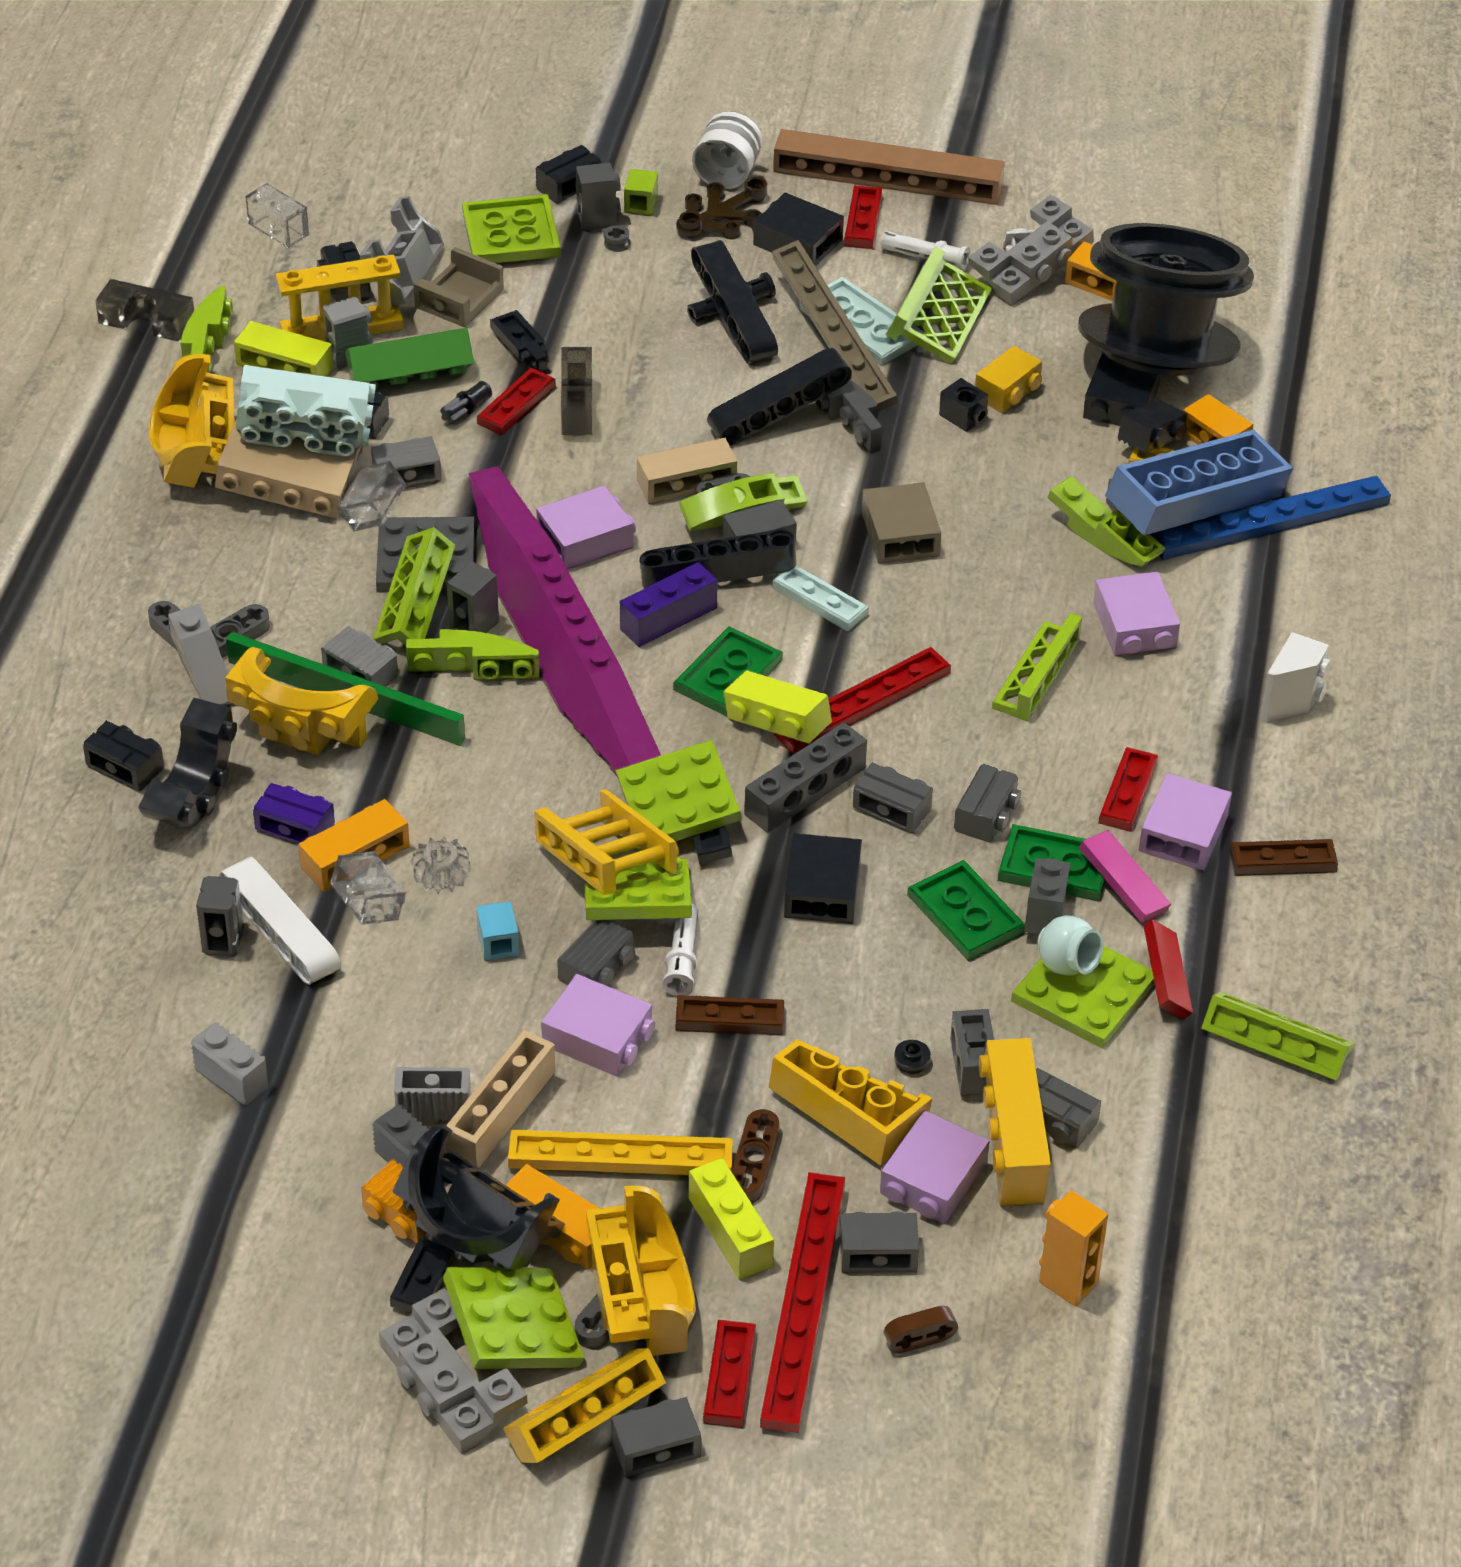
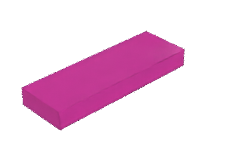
(1125, 876)

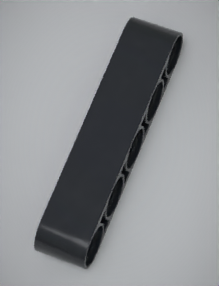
(734, 301)
(779, 396)
(724, 558)

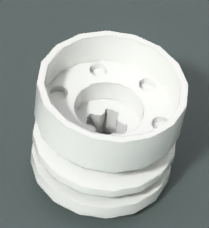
(727, 149)

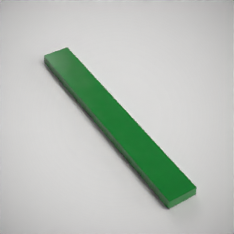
(318, 677)

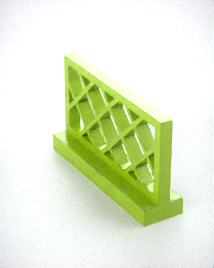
(916, 300)

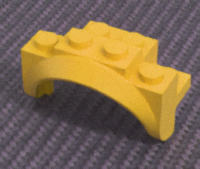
(189, 437)
(298, 715)
(641, 1273)

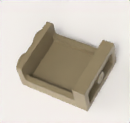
(460, 289)

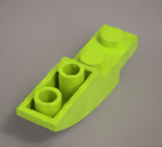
(208, 325)
(708, 507)
(1102, 527)
(466, 650)

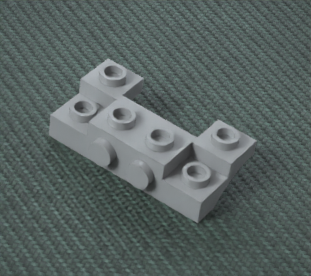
(413, 246)
(1036, 256)
(442, 1380)

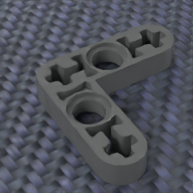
(249, 621)

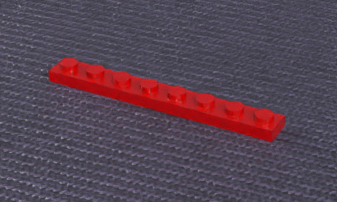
(802, 1303)

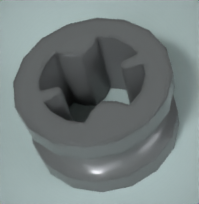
(616, 238)

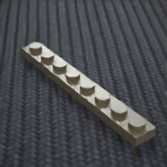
(833, 322)

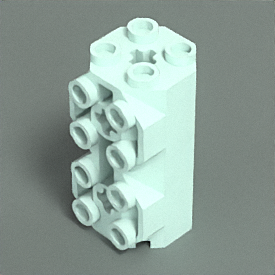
(318, 409)

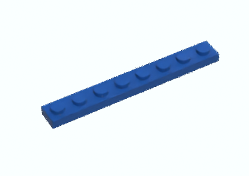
(1273, 517)

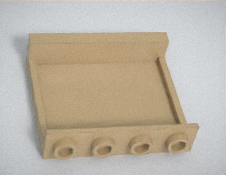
(285, 474)

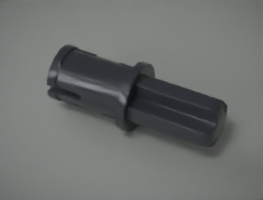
(466, 401)

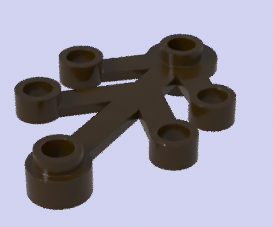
(693, 223)

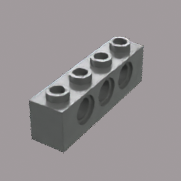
(805, 777)

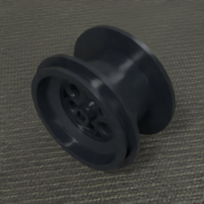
(1165, 298)

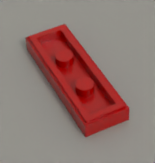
(863, 217)
(516, 401)
(1128, 789)
(1168, 969)
(729, 1373)

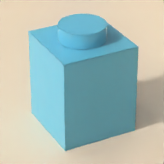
(497, 931)

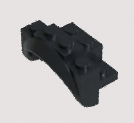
(479, 1213)

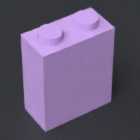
(587, 526)
(1136, 613)
(1185, 821)
(598, 1025)
(934, 1167)

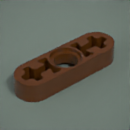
(750, 1142)

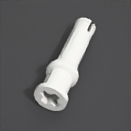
(919, 248)
(681, 959)

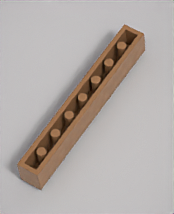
(888, 166)

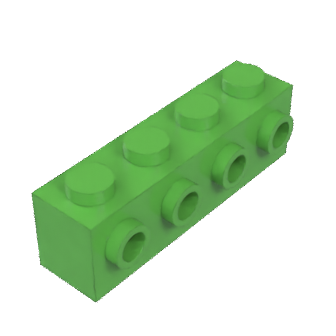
(411, 357)

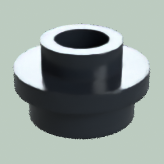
(912, 1056)

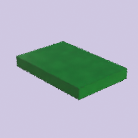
(724, 663)
(1029, 843)
(966, 910)

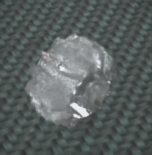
(441, 864)

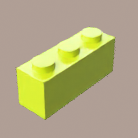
(282, 350)
(777, 706)
(731, 1219)

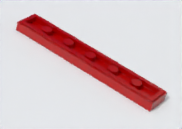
(879, 692)

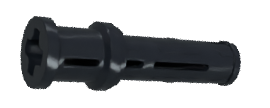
(759, 287)

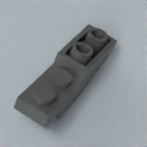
(857, 411)

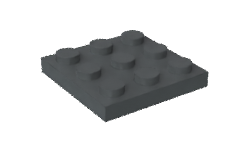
(394, 534)

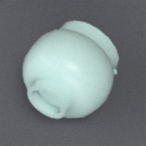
(1070, 946)

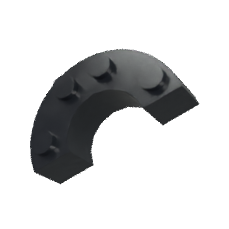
(198, 770)

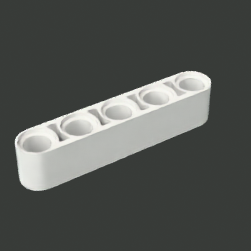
(283, 922)

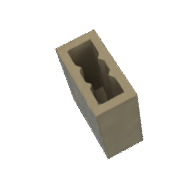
(901, 522)

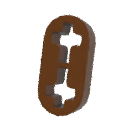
(920, 1329)

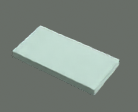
(870, 321)

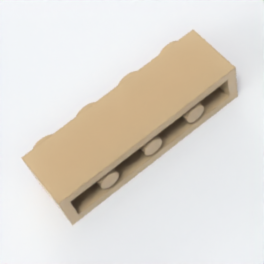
(501, 1097)

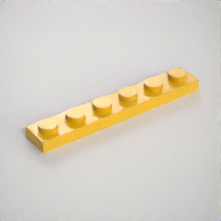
(615, 1152)

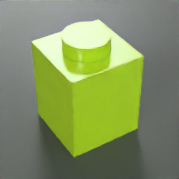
(641, 192)

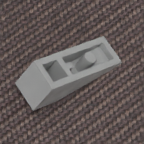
(199, 653)

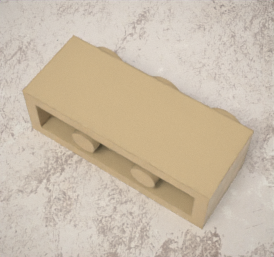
(681, 469)

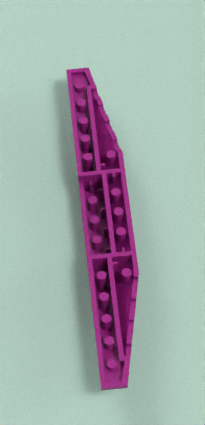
(557, 622)

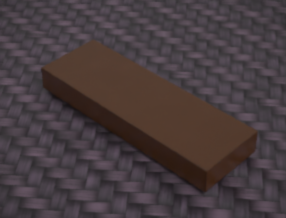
(1283, 857)
(729, 1015)

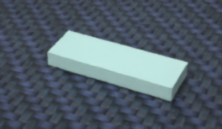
(821, 598)

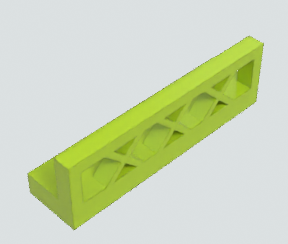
(418, 589)
(1040, 674)
(1277, 1035)

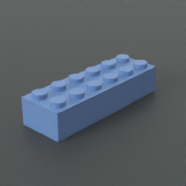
(1198, 482)

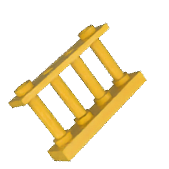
(351, 274)
(593, 861)

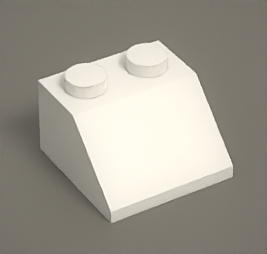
(1295, 678)

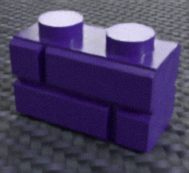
(292, 813)

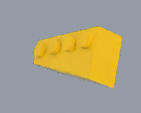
(847, 1099)
(1015, 1121)

